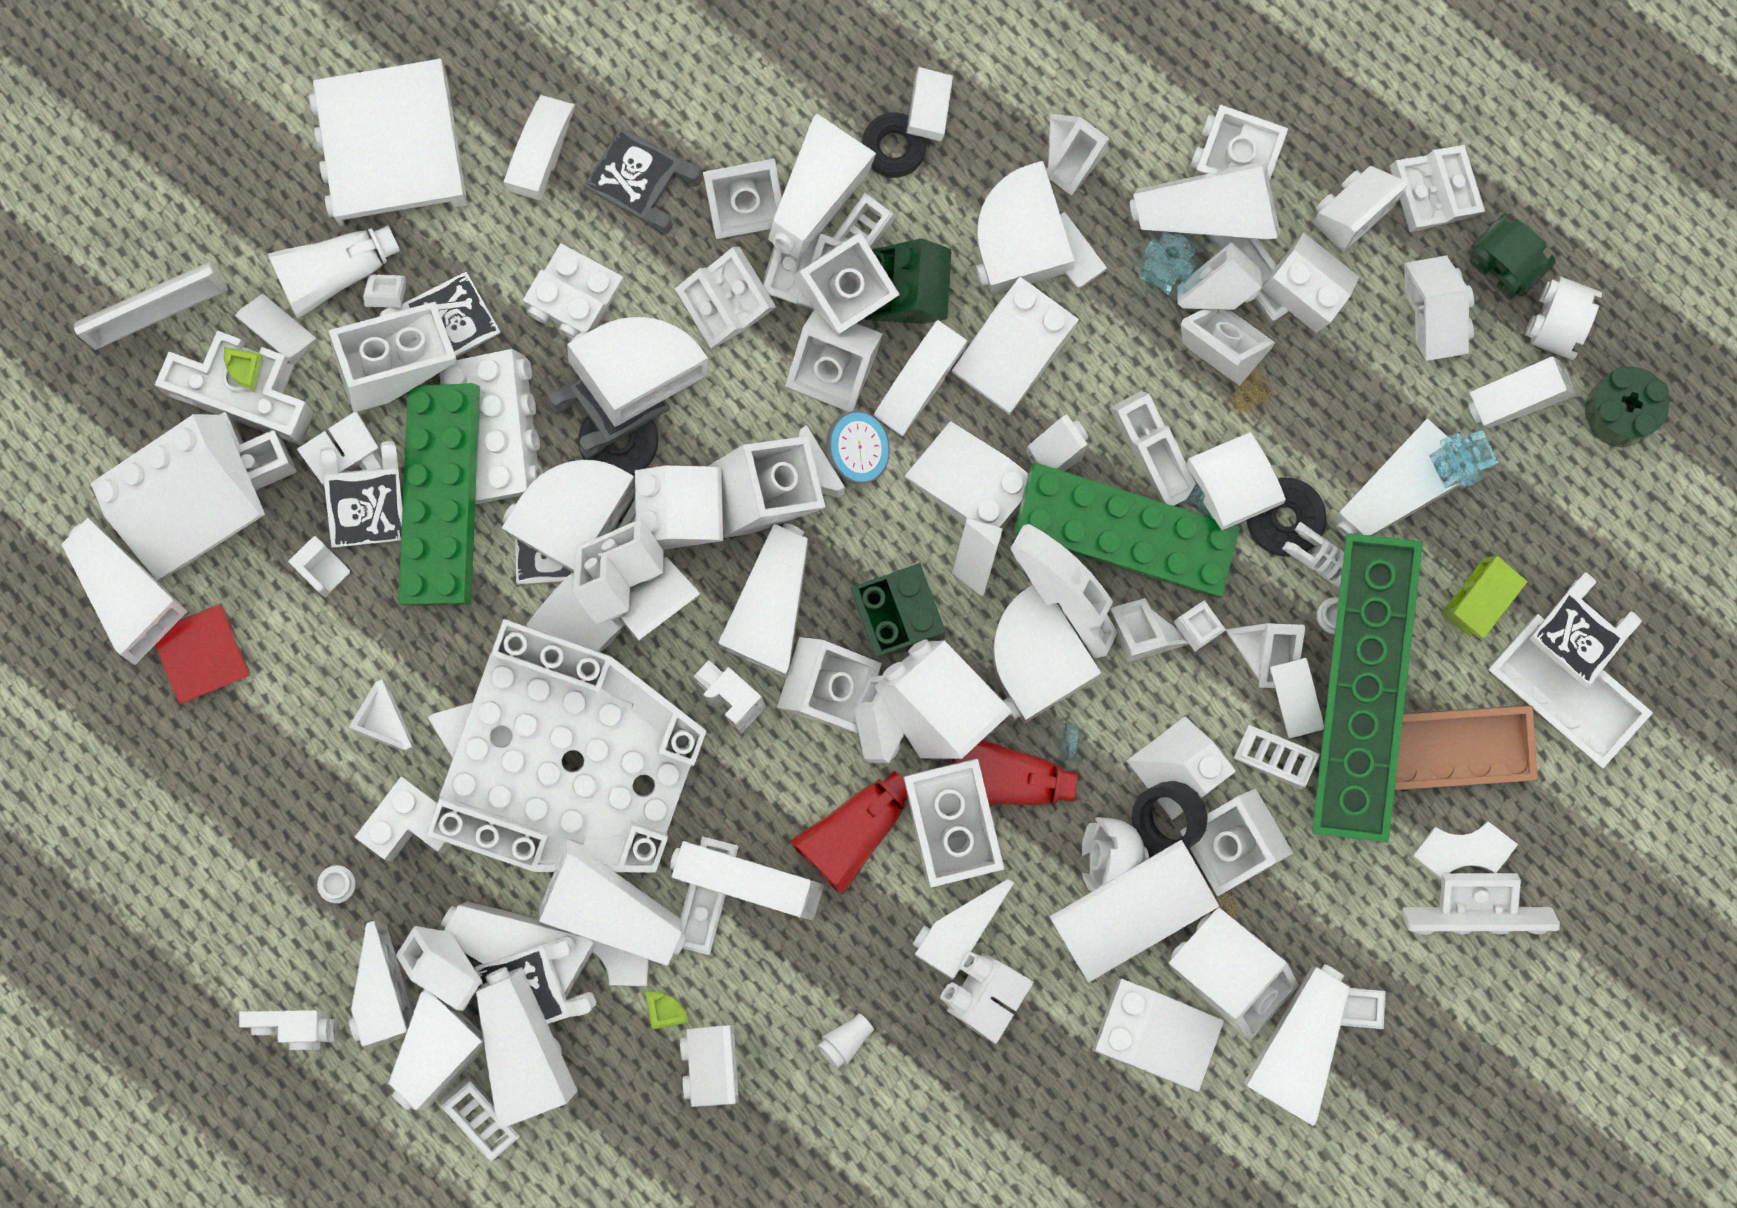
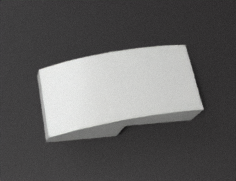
(1297, 698)

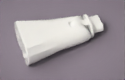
(323, 269)

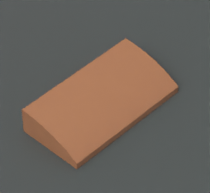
(1467, 747)

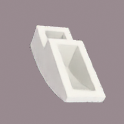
(538, 147)
(920, 378)
(1154, 447)

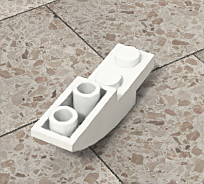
(1066, 581)

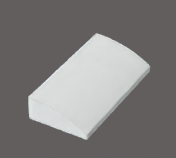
(151, 306)
(1592, 718)
(1134, 911)

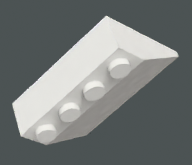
(179, 495)

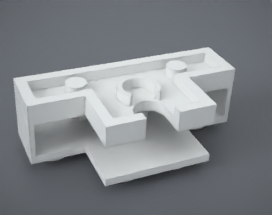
(215, 391)

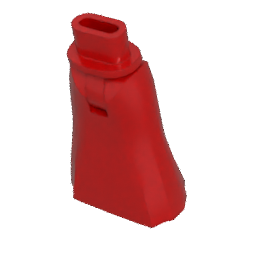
(1020, 777)
(852, 832)

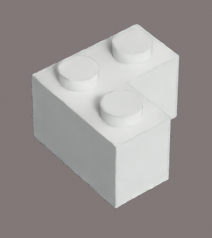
(1440, 307)
(263, 457)
(612, 565)
(398, 817)

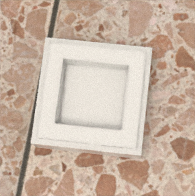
(384, 291)
(1199, 625)

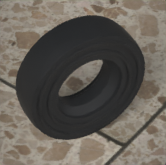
(900, 166)

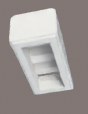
(878, 230)
(1295, 750)
(448, 1104)

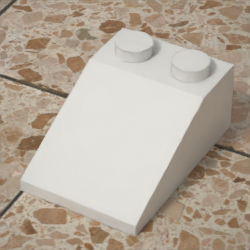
(1015, 345)
(390, 354)
(969, 478)
(657, 600)
(953, 823)
(380, 996)
(1158, 1035)

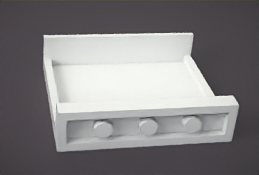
(387, 140)

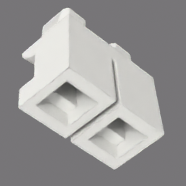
(354, 440)
(732, 691)
(973, 1001)

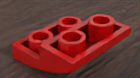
(201, 654)

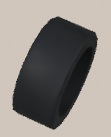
(1189, 802)

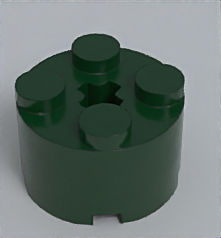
(1512, 256)
(1645, 398)

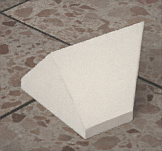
(1073, 151)
(1144, 631)
(1268, 646)
(382, 720)

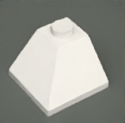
(1181, 756)

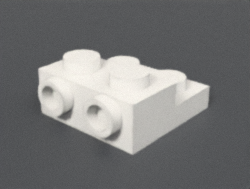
(1237, 141)
(572, 292)
(299, 1028)

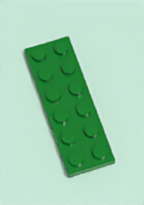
(439, 495)
(1128, 530)

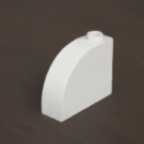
(1021, 232)
(635, 364)
(570, 508)
(1038, 656)

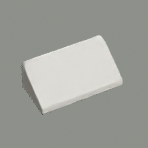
(276, 328)
(976, 554)

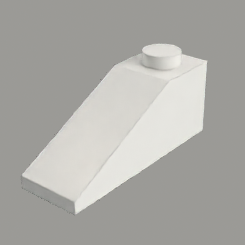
(959, 931)

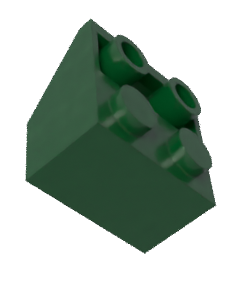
(922, 279)
(898, 611)

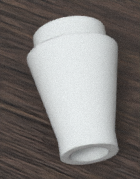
(843, 1042)

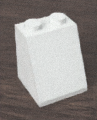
(768, 485)
(940, 701)
(1234, 972)
(434, 1052)

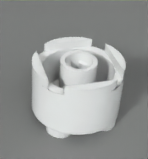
(1564, 317)

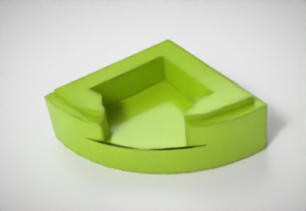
(243, 367)
(665, 1010)

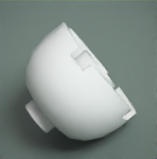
(1113, 850)

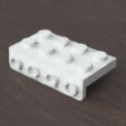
(506, 426)

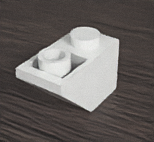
(1059, 445)
(876, 725)
(439, 966)

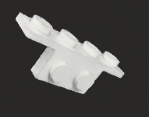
(1480, 904)

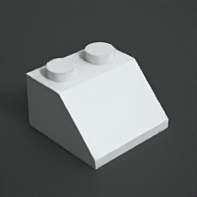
(1358, 206)
(846, 283)
(1311, 283)
(833, 364)
(680, 504)
(826, 683)
(1239, 842)
(711, 1066)

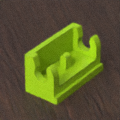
(1484, 597)

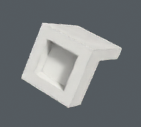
(319, 566)

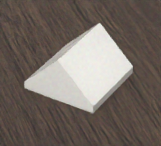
(743, 197)
(1225, 342)

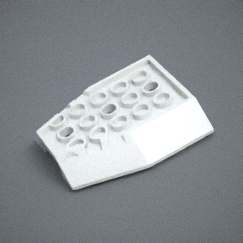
(521, 799)

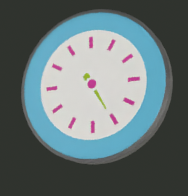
(858, 447)

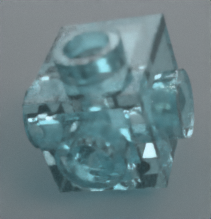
(1167, 262)
(1457, 463)

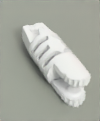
(1324, 558)

